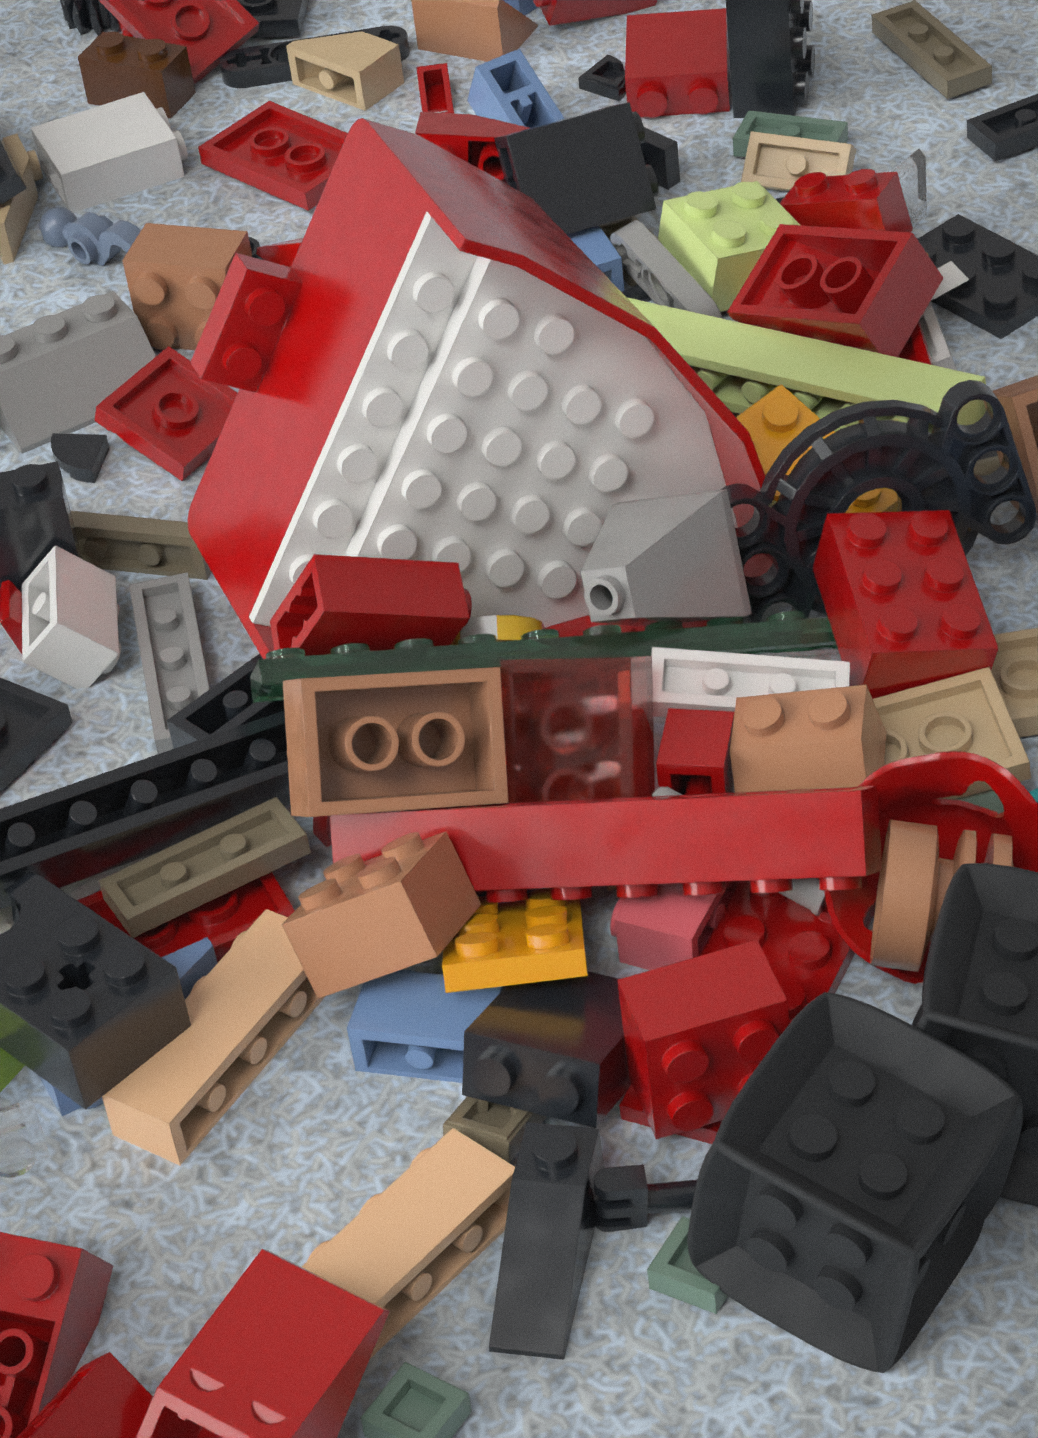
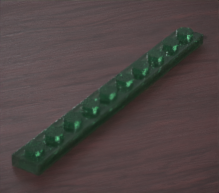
(779, 633)

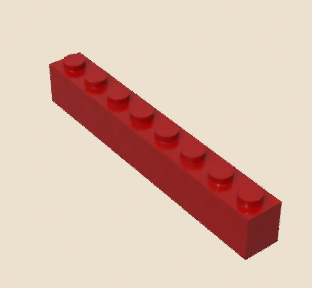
(643, 841)

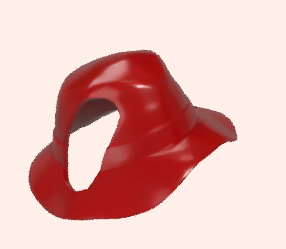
(910, 794)

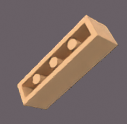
(237, 1026)
(420, 1230)

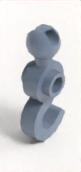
(88, 237)

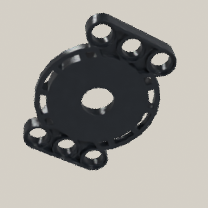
(920, 466)

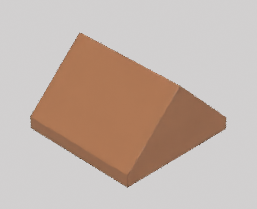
(470, 27)

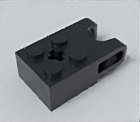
(81, 994)

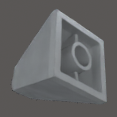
(666, 562)

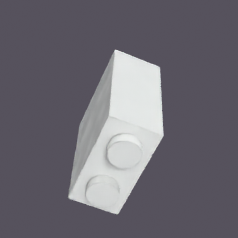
(109, 152)

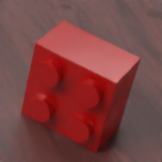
(699, 1033)

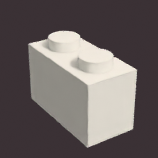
(70, 619)

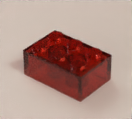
(578, 727)

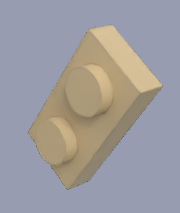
(782, 159)

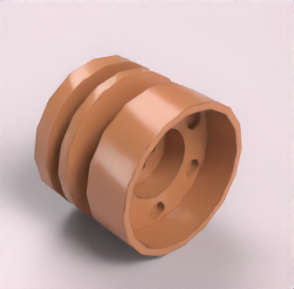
(914, 888)

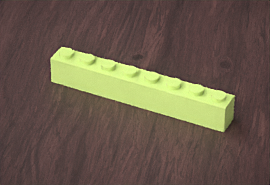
(750, 361)

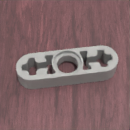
(659, 271)

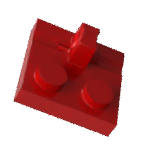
(168, 413)

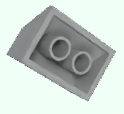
(66, 367)

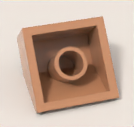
(806, 739)

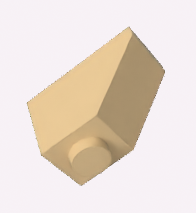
(347, 67)

